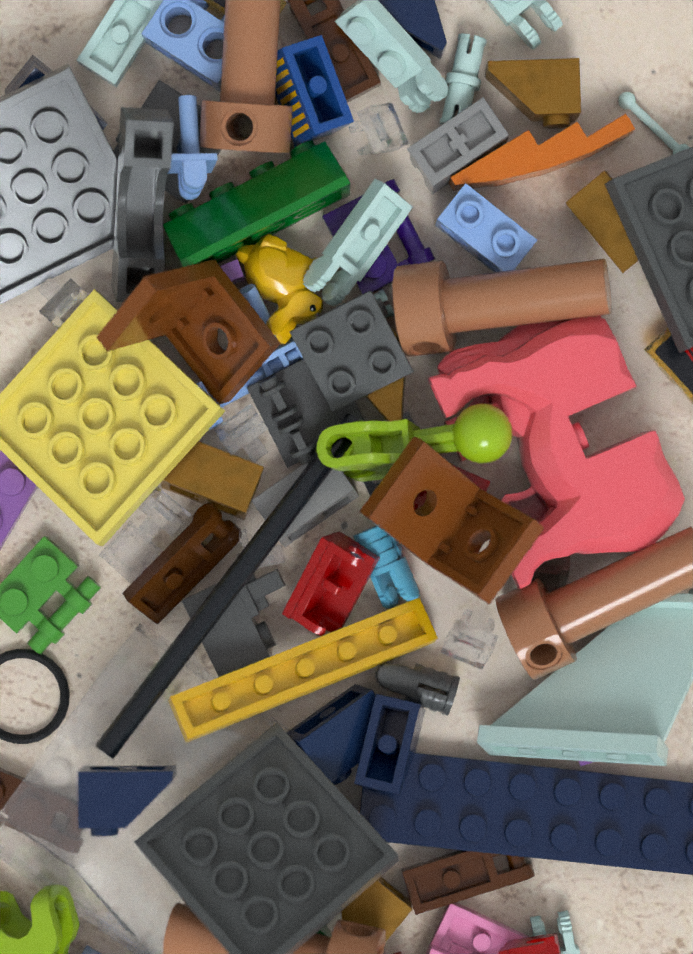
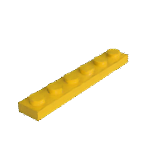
(302, 670)

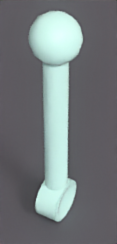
(628, 101)

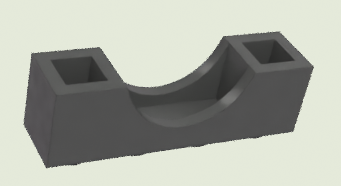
(140, 193)

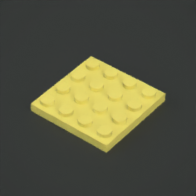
(100, 422)

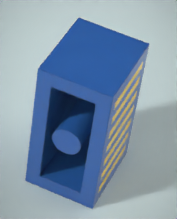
(312, 87)

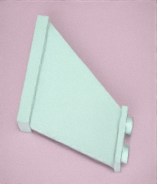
(612, 699)

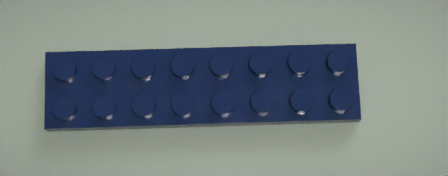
(538, 813)

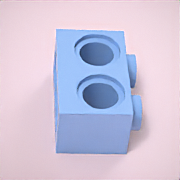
(190, 47)
(485, 231)

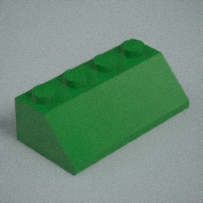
(261, 206)

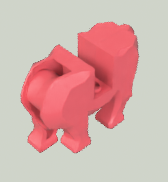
(538, 378)

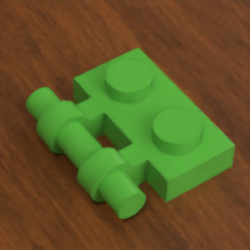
(34, 583)

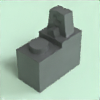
(236, 636)

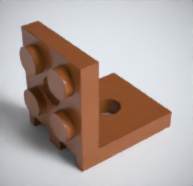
(189, 310)
(451, 522)

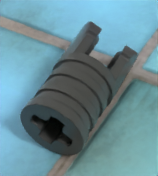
(405, 682)

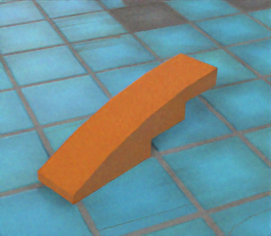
(526, 159)

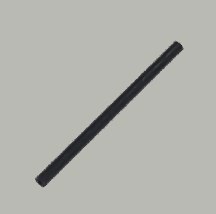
(219, 600)

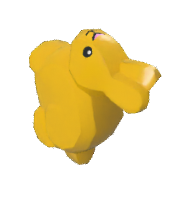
(279, 279)

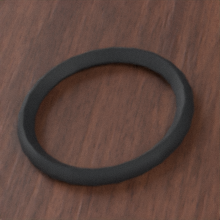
(64, 696)

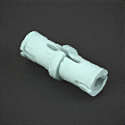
(464, 76)

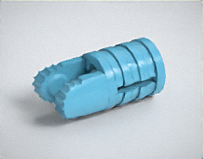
(392, 568)

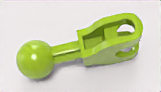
(479, 434)
(52, 924)

